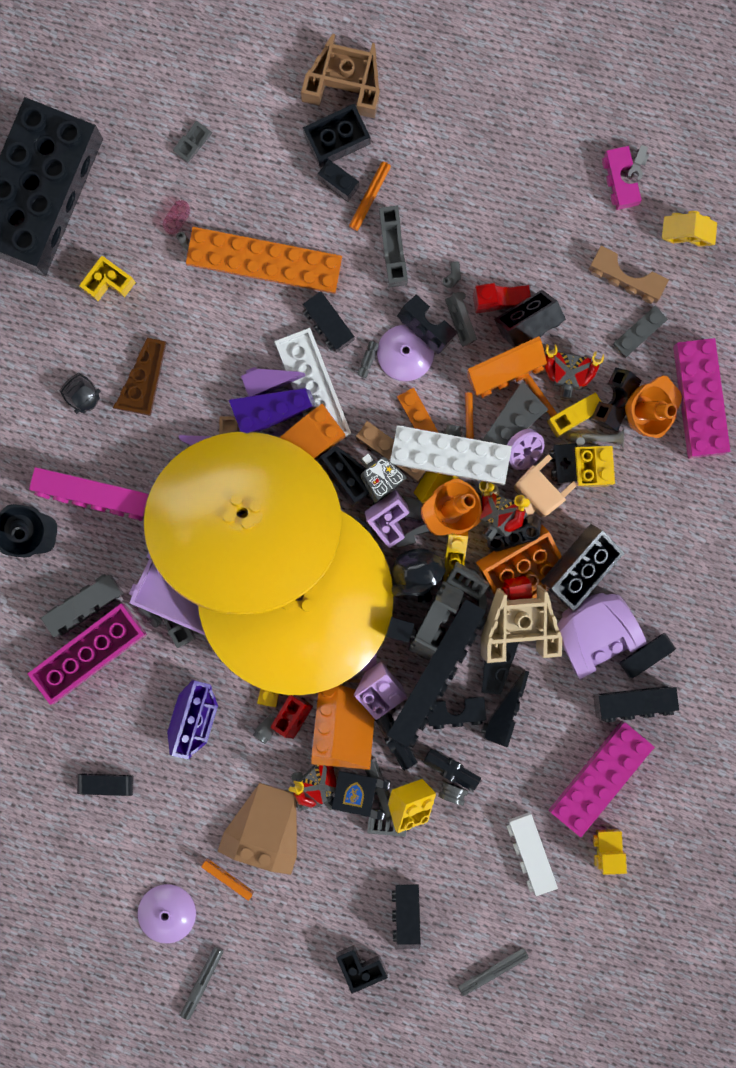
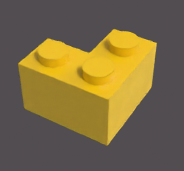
(689, 228)
(106, 275)
(610, 854)

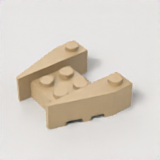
(520, 622)

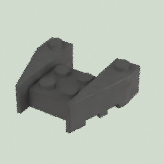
(446, 598)

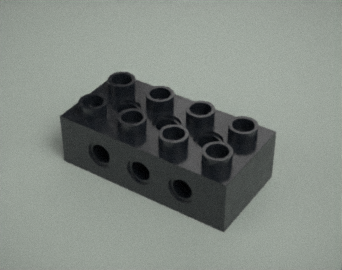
(60, 179)

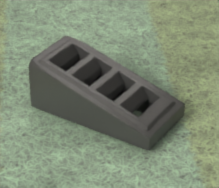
(457, 582)
(371, 830)

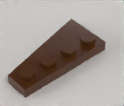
(142, 383)

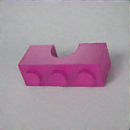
(624, 194)

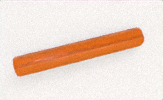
(369, 196)

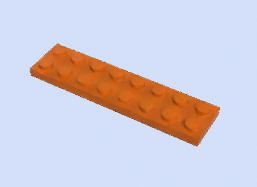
(263, 260)

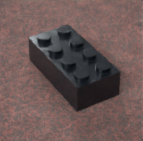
(582, 567)
(636, 702)

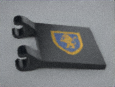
(356, 793)

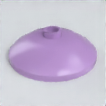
(400, 365)
(169, 900)

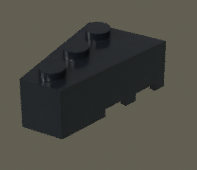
(345, 474)
(406, 916)

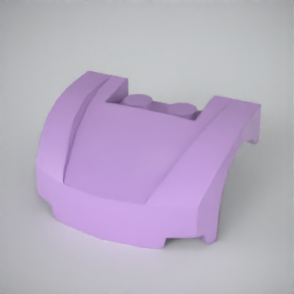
(598, 632)

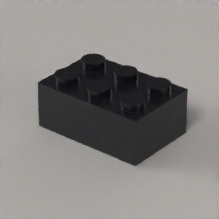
(337, 135)
(530, 319)

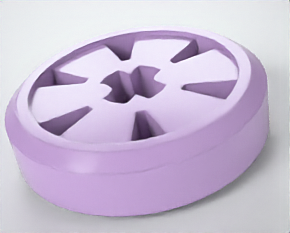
(534, 449)

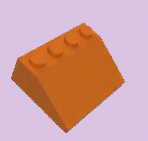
(507, 367)
(528, 560)
(342, 730)

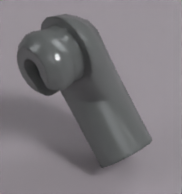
(183, 239)
(454, 277)

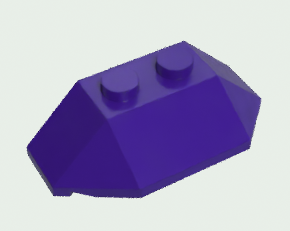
(191, 719)

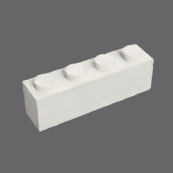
(532, 853)

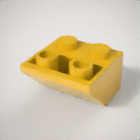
(595, 466)
(411, 805)

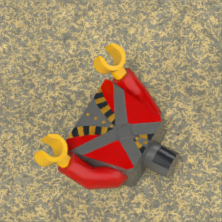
(570, 370)
(500, 513)
(315, 787)

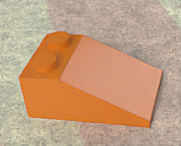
(315, 432)

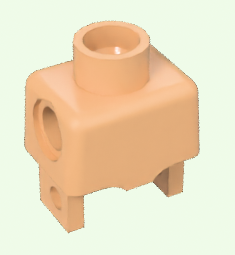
(541, 493)

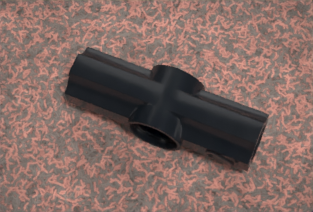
(404, 757)
(452, 770)

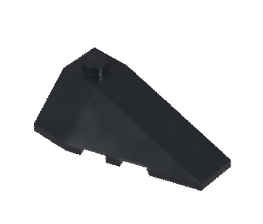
(501, 722)

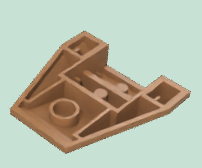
(264, 831)

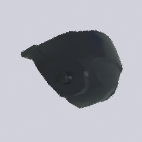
(80, 393)

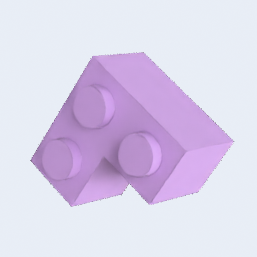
(385, 516)

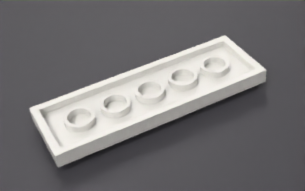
(301, 354)
(450, 455)

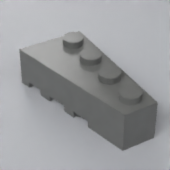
(517, 415)
(82, 606)

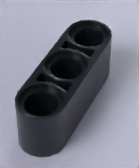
(526, 533)
(647, 656)
(105, 785)

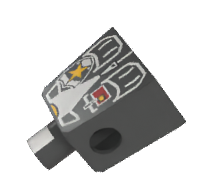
(380, 477)

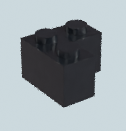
(359, 974)

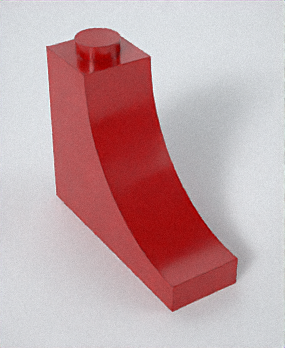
(493, 297)

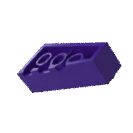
(268, 410)

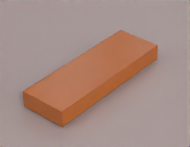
(227, 879)

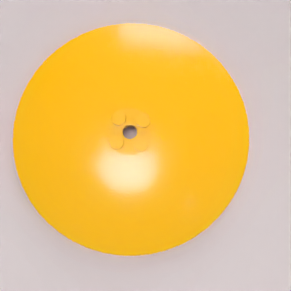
(250, 560)
(323, 636)

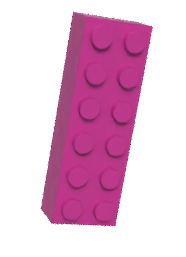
(701, 398)
(88, 492)
(87, 654)
(601, 778)

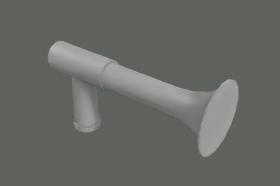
(581, 438)

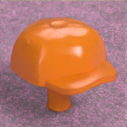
(653, 407)
(452, 508)

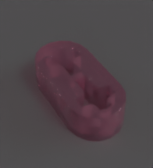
(180, 220)

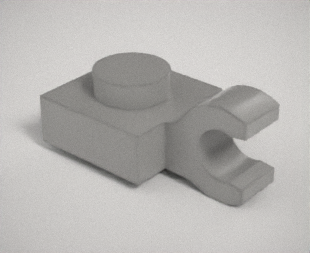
(640, 159)

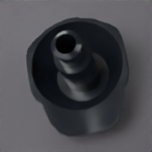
(26, 531)
(416, 573)

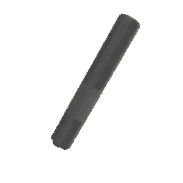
(493, 972)
(201, 983)

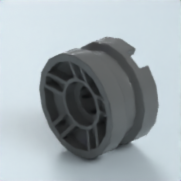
(453, 793)

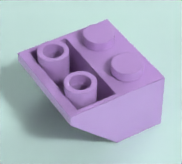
(379, 691)

